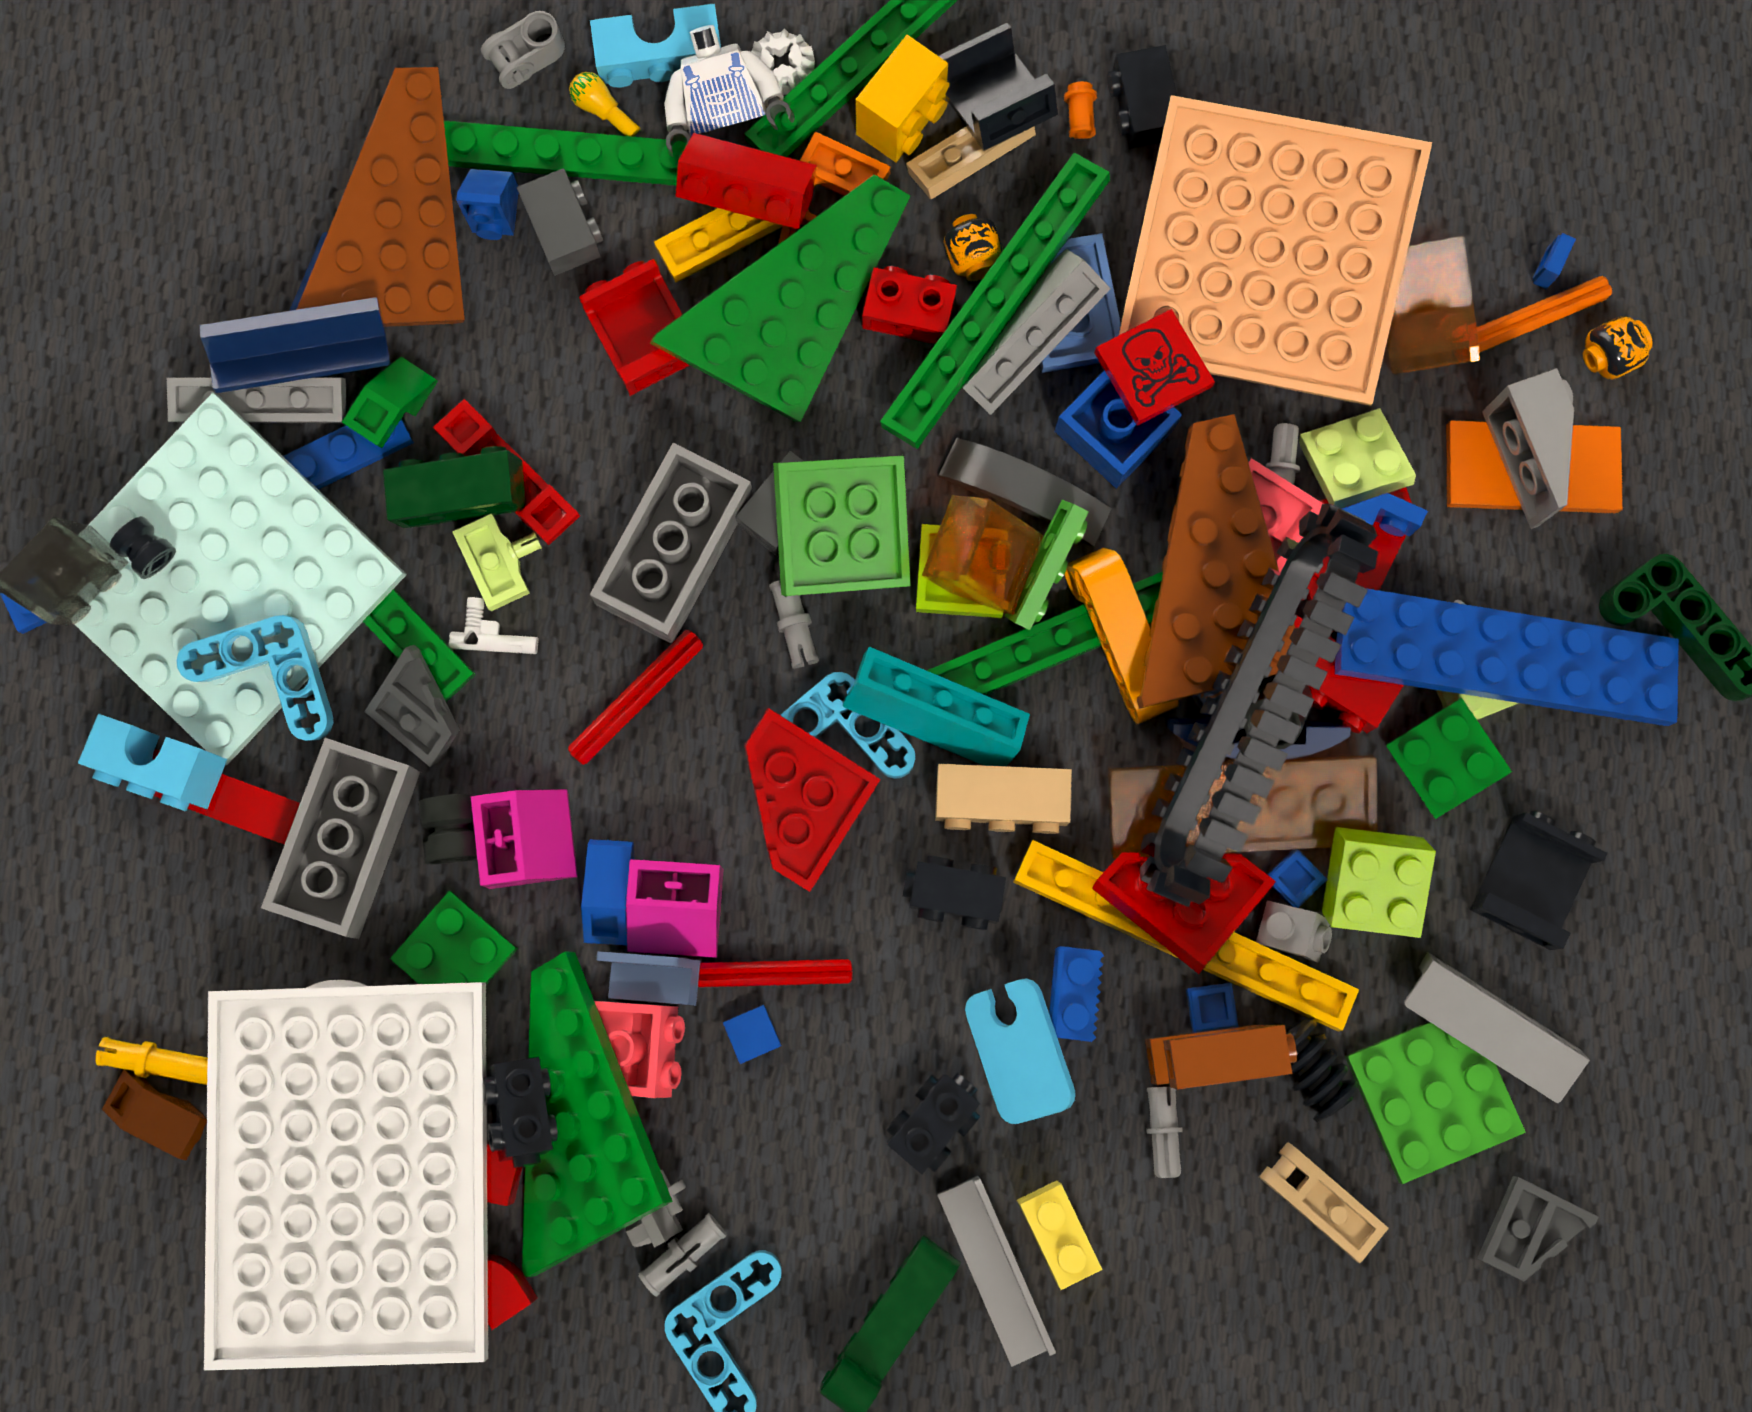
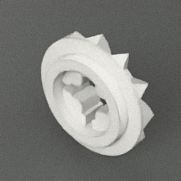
(800, 57)

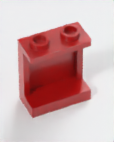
(627, 317)

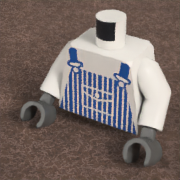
(719, 89)

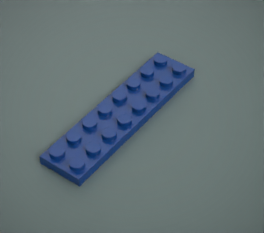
(1511, 657)

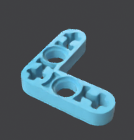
(280, 660)
(830, 712)
(711, 1319)

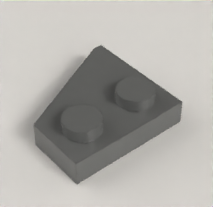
(414, 708)
(1531, 1229)

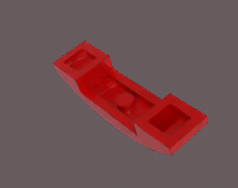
(545, 508)
(249, 808)

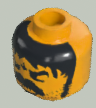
(972, 246)
(1617, 347)

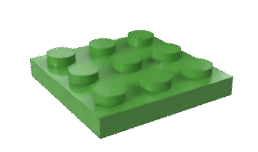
(842, 525)
(1432, 1100)

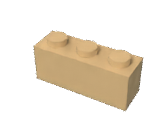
(1003, 797)

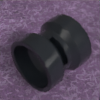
(144, 549)

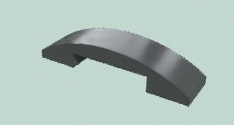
(1019, 485)

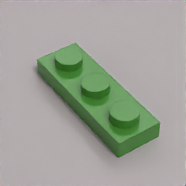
(1049, 563)

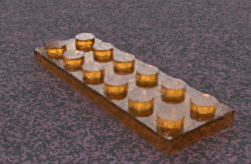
(1299, 812)

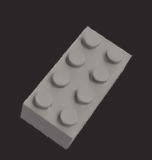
(672, 543)
(341, 839)

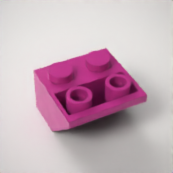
(523, 837)
(673, 908)

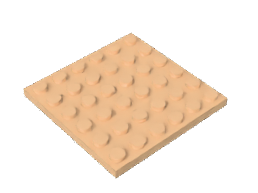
(1278, 244)

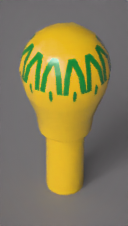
(593, 96)

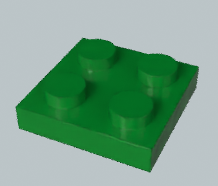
(1448, 758)
(453, 946)

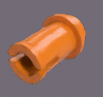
(1081, 109)

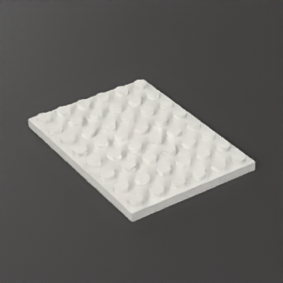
(346, 1177)

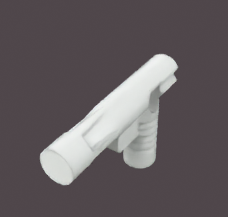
(488, 634)

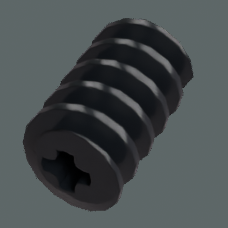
(1316, 1073)

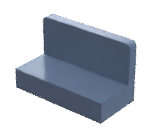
(652, 978)

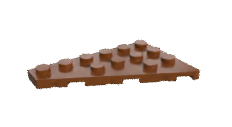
(396, 215)
(1210, 568)

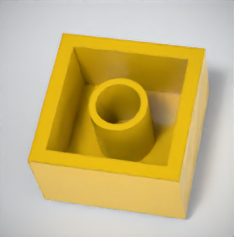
(902, 99)

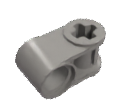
(521, 49)

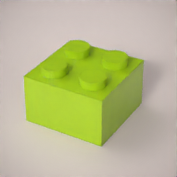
(1378, 882)

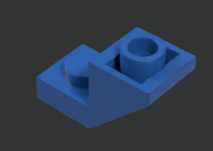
(1392, 513)
(606, 891)

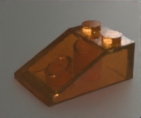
(1433, 309)

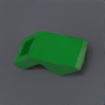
(387, 398)

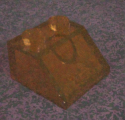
(982, 553)

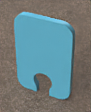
(1021, 1058)

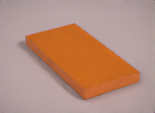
(1481, 481)

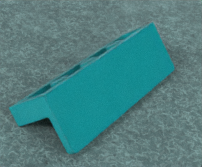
(936, 710)

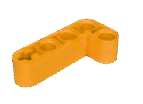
(1119, 621)

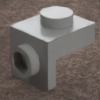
(1294, 931)

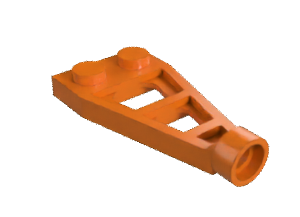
(837, 169)

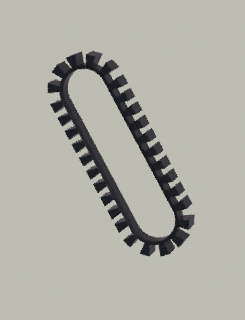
(1183, 871)

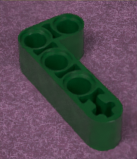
(1693, 634)
(889, 1327)

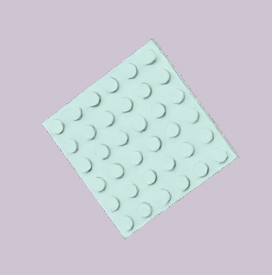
(247, 549)

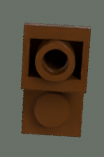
(154, 1116)

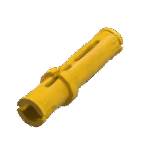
(149, 1059)

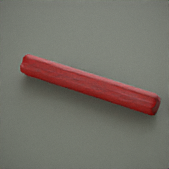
(635, 697)
(775, 973)

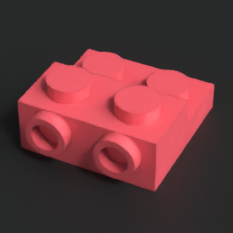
(1281, 506)
(645, 1045)

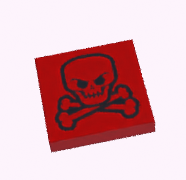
(1154, 367)

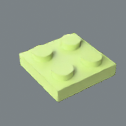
(1357, 459)

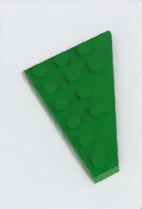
(787, 311)
(602, 1161)

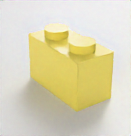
(1059, 1235)

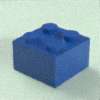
(1106, 434)

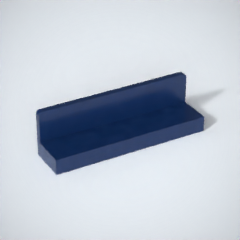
(295, 345)

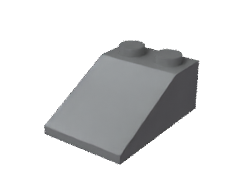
(1534, 438)

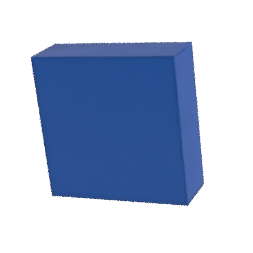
(1553, 260)
(1296, 878)
(1212, 1007)
(752, 1034)

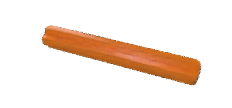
(1543, 312)

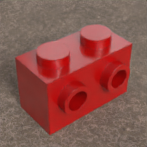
(908, 304)

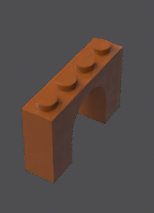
(1220, 1056)

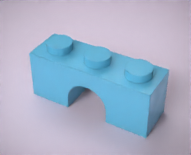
(625, 57)
(126, 753)

